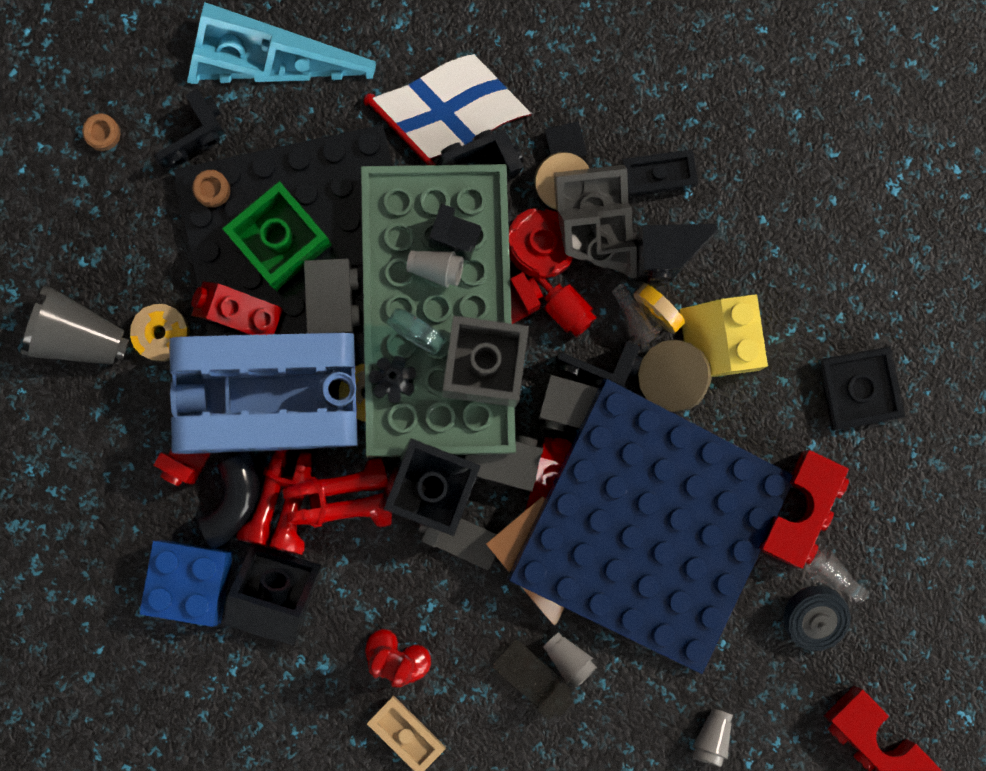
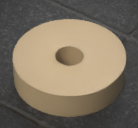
(545, 174)

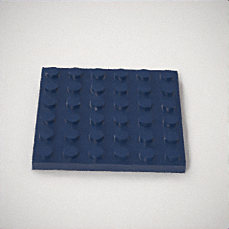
(651, 526)

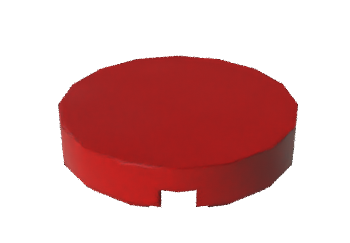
(537, 244)

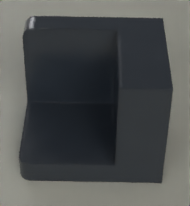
(454, 233)

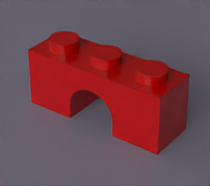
(821, 484)
(857, 720)

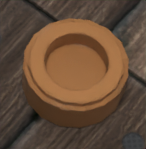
(101, 132)
(211, 188)

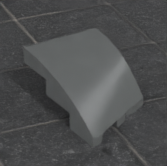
(597, 217)

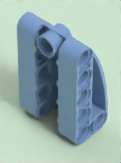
(261, 392)

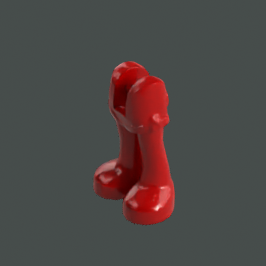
(370, 479)
(285, 535)
(396, 666)

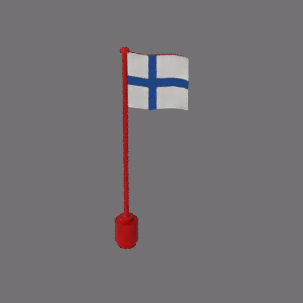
(454, 107)

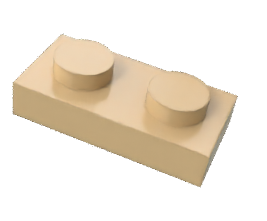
(406, 735)

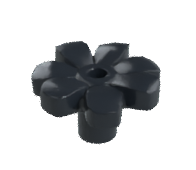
(395, 386)

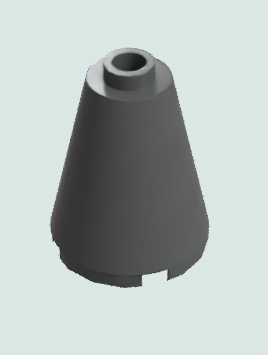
(71, 332)

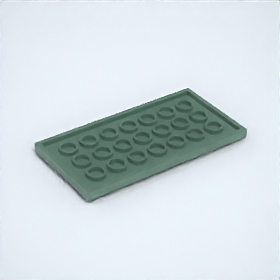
(398, 218)

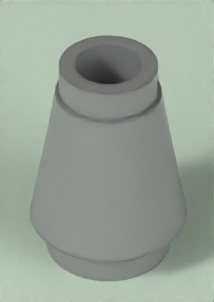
(436, 266)
(570, 660)
(714, 738)

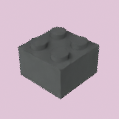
(485, 361)

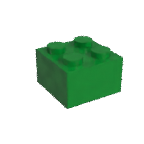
(277, 236)

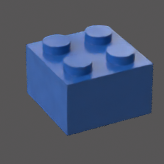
(186, 583)

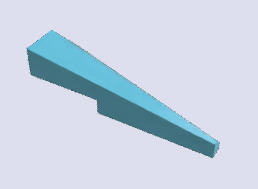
(245, 48)

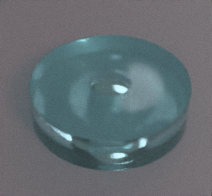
(416, 331)

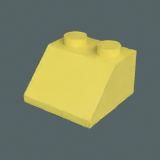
(727, 334)

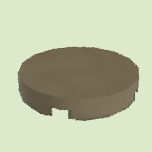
(674, 375)

